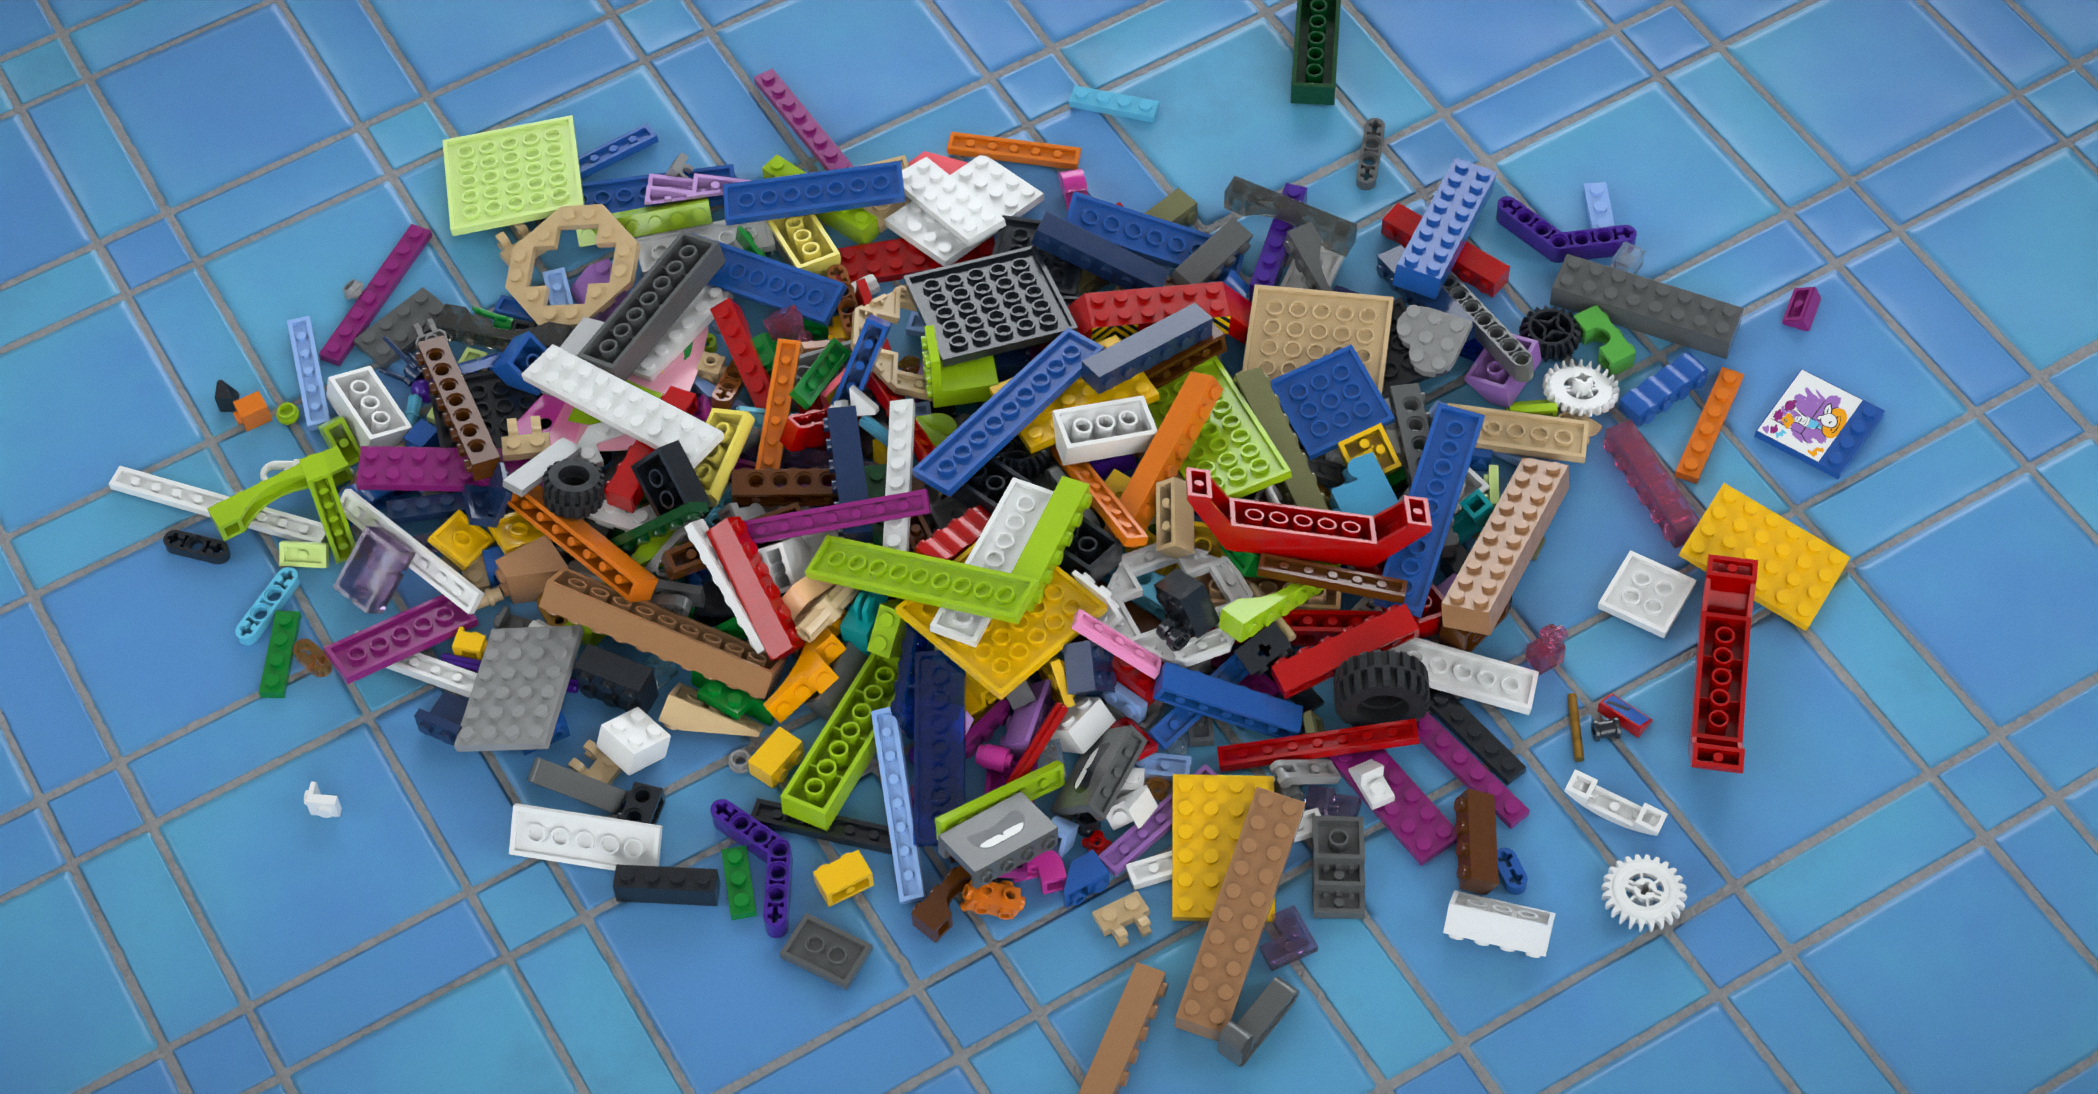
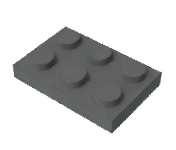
(826, 951)

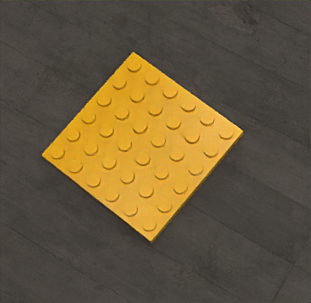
(1010, 650)

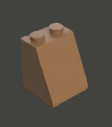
(527, 569)

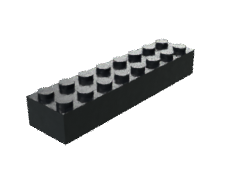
(1091, 547)

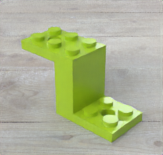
(955, 383)

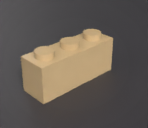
(1174, 519)

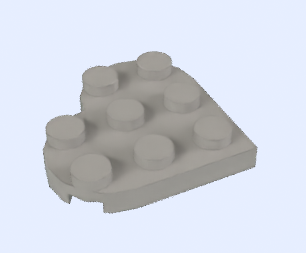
(1432, 338)

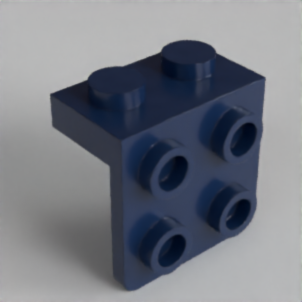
(487, 504)
(444, 718)

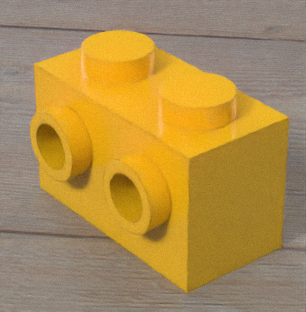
(776, 757)
(843, 878)

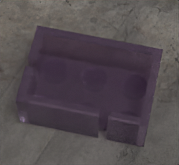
(374, 570)

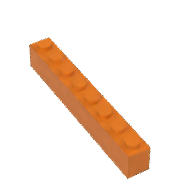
(1170, 446)
(587, 547)

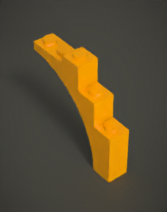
(809, 673)

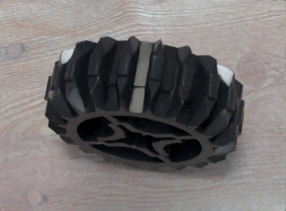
(1554, 330)
(1022, 461)

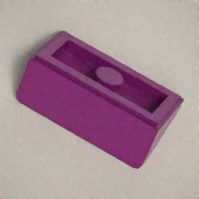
(1802, 308)

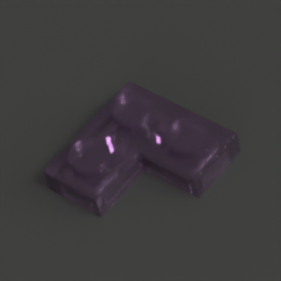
(1294, 940)

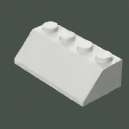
(367, 408)
(1103, 430)
(1499, 924)

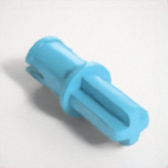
(413, 409)

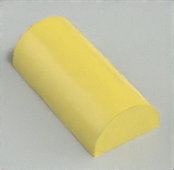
(805, 243)
(717, 466)

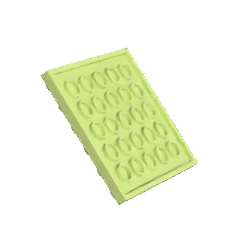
(511, 175)

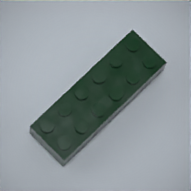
(1315, 52)

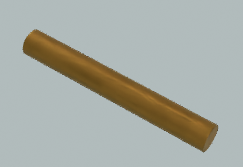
(1575, 727)

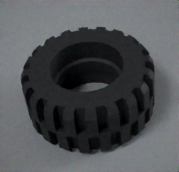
(1381, 688)

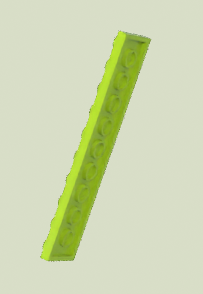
(923, 579)

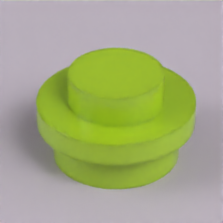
(287, 413)

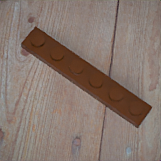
(1332, 578)

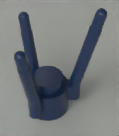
(411, 370)

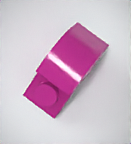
(1072, 181)
(1049, 870)

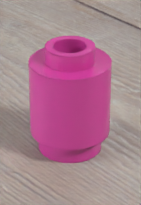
(994, 757)

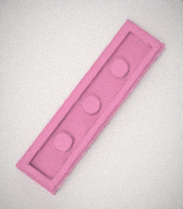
(1116, 643)

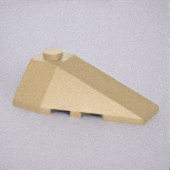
(688, 713)

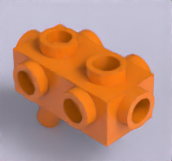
(993, 899)

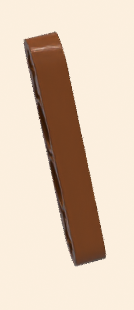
(847, 301)
(727, 388)

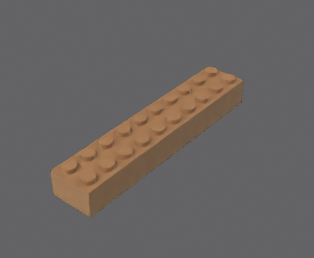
(1505, 546)
(661, 633)
(1240, 914)

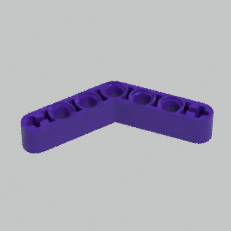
(1556, 244)
(766, 852)

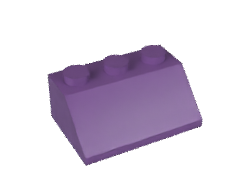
(596, 273)
(1494, 381)
(1027, 720)

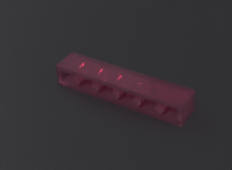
(1651, 482)

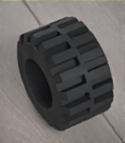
(573, 488)

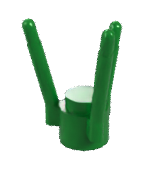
(500, 321)

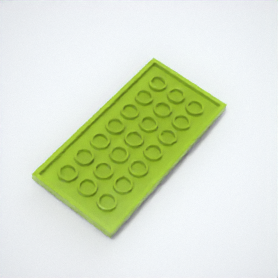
(1231, 439)

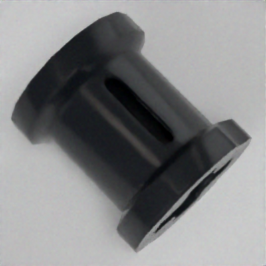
(1605, 729)

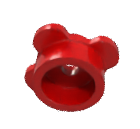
(1097, 836)

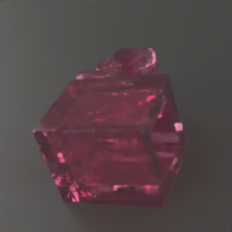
(787, 323)
(1548, 649)

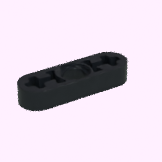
(189, 539)

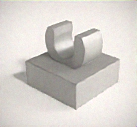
(678, 166)

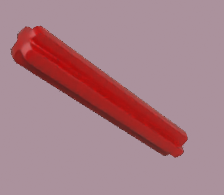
(1039, 741)

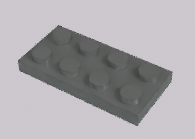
(399, 328)

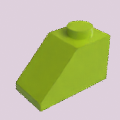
(338, 433)

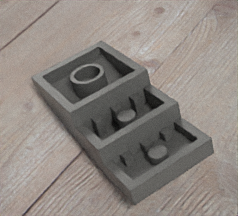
(1338, 867)

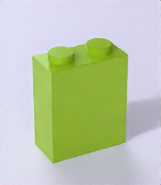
(888, 631)

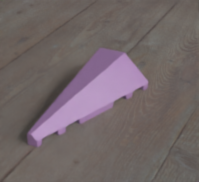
(671, 188)

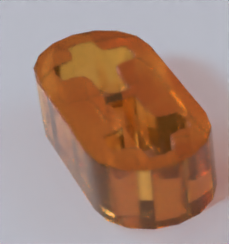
(308, 661)

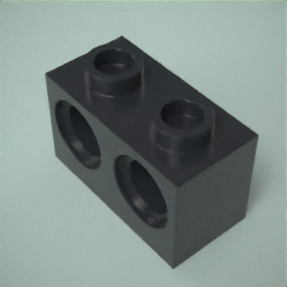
(643, 812)

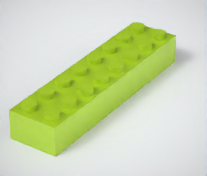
(842, 747)

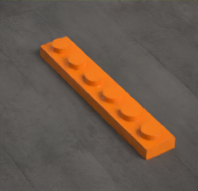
(1014, 150)
(1709, 425)

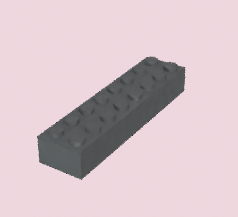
(654, 305)
(1648, 306)

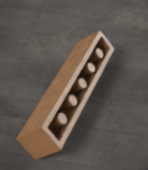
(1126, 1031)

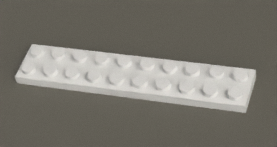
(620, 404)

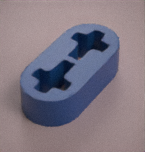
(1515, 869)

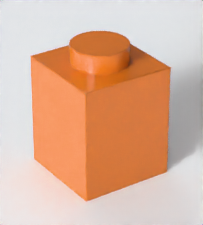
(251, 411)

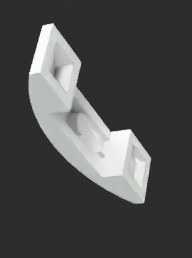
(1613, 807)

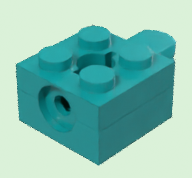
(860, 619)

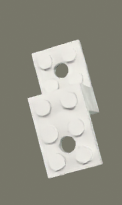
(791, 557)

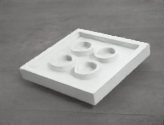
(1647, 594)

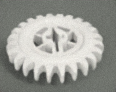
(1582, 384)
(1639, 907)

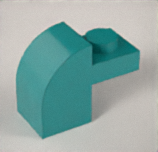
(1474, 515)

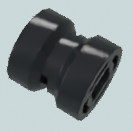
(1175, 636)
(1087, 824)

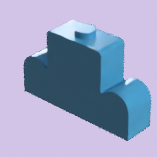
(1365, 488)

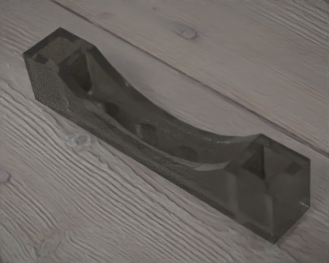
(1252, 199)
(465, 328)

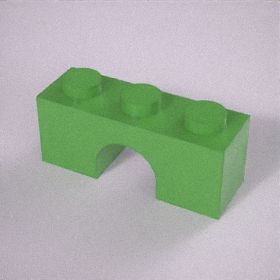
(1616, 353)

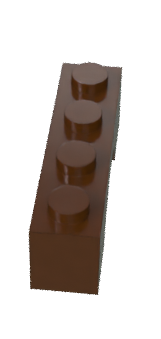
(933, 914)

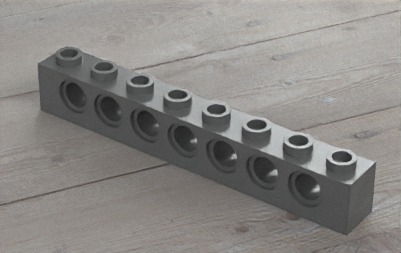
(1401, 400)

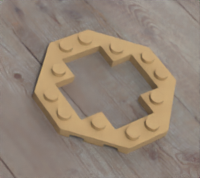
(546, 238)
(886, 367)

